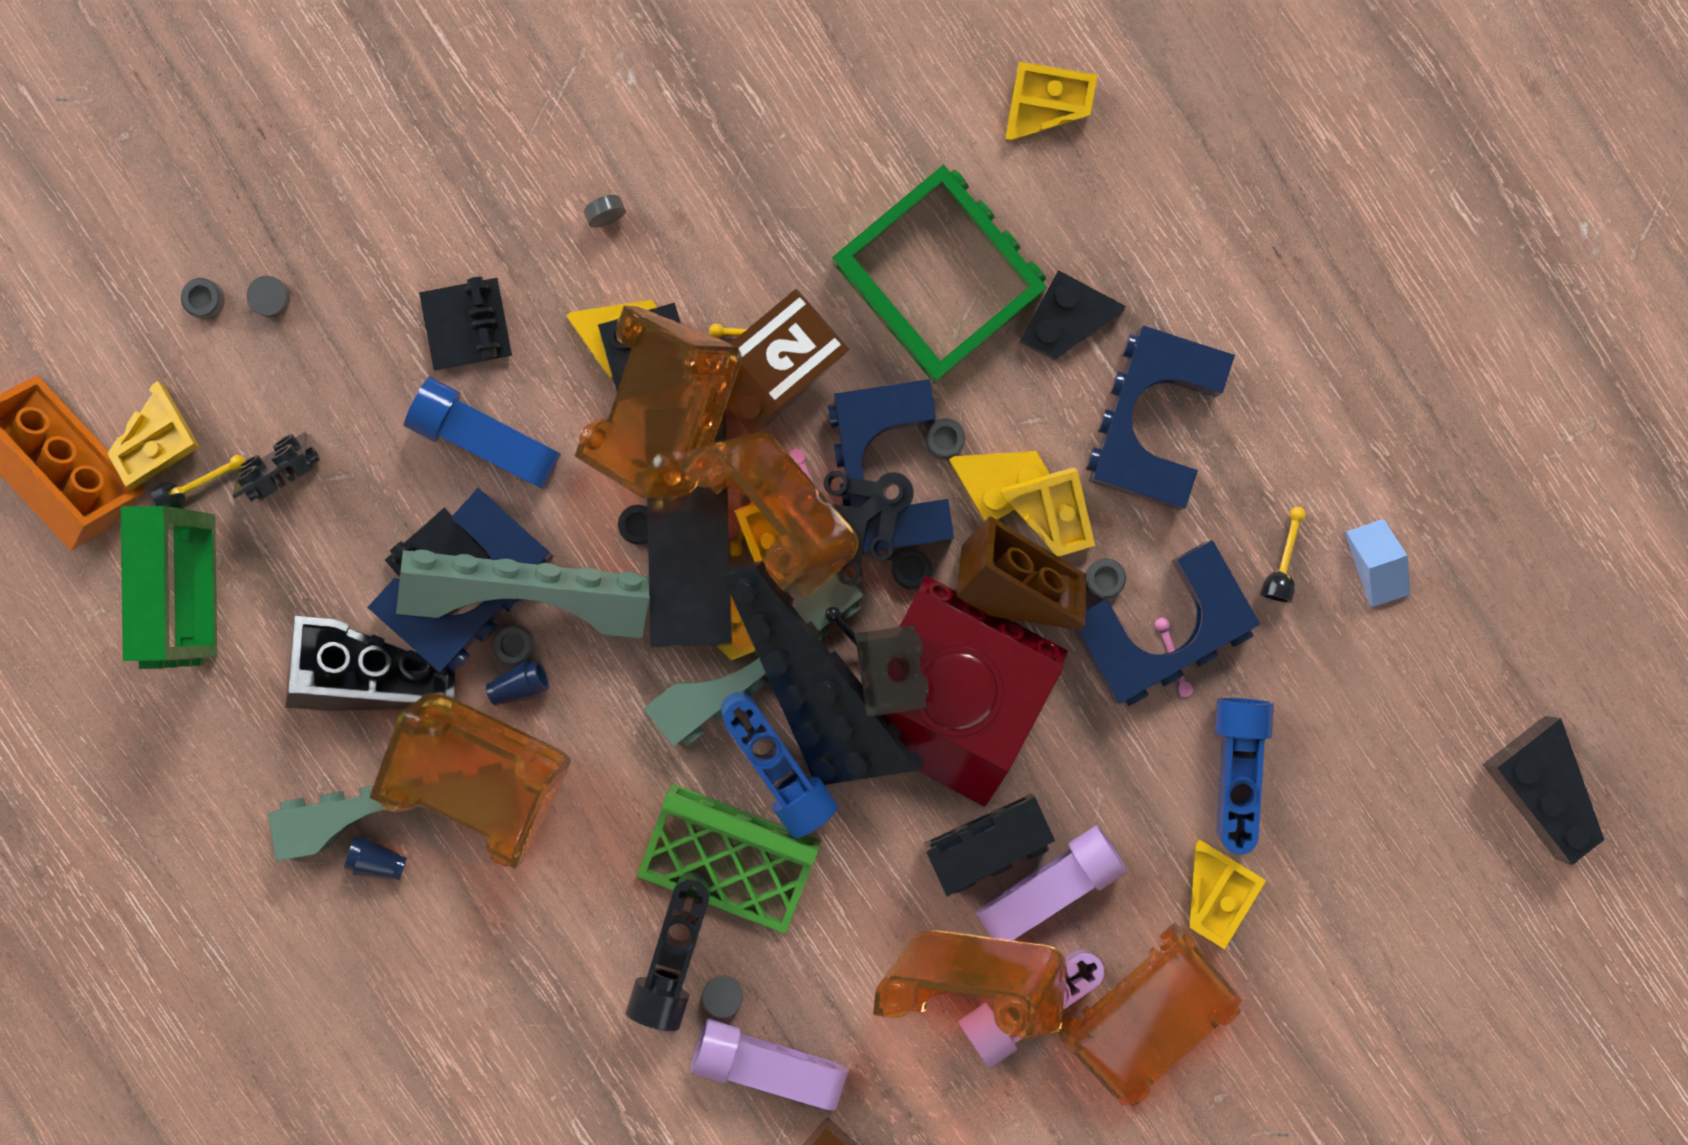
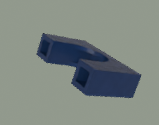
(1153, 360)
(861, 419)
(1220, 618)
(446, 639)

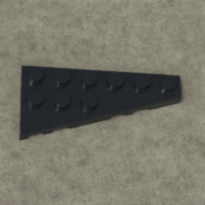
(815, 687)

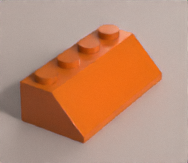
(59, 465)

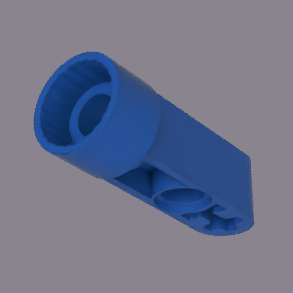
(439, 413)
(1244, 728)
(800, 800)

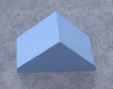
(1379, 562)

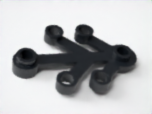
(859, 517)

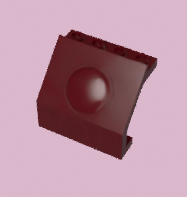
(983, 691)

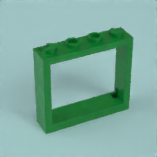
(889, 315)
(147, 586)

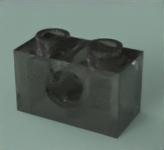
(881, 692)

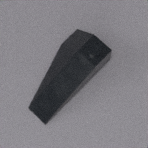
(354, 671)

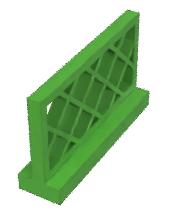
(736, 825)

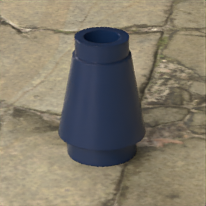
(519, 684)
(374, 860)

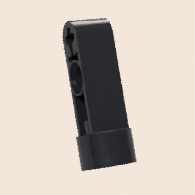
(659, 998)

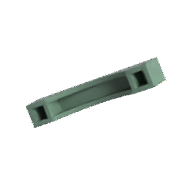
(441, 583)
(690, 704)
(312, 828)

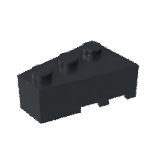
(1548, 789)
(989, 844)

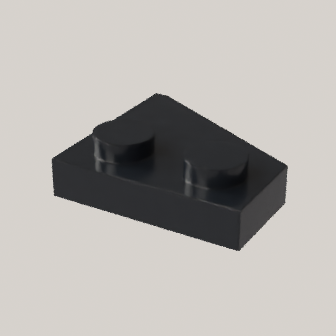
(1068, 316)

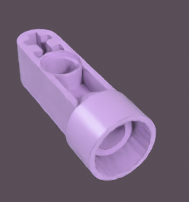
(1084, 866)
(996, 1045)
(732, 1056)

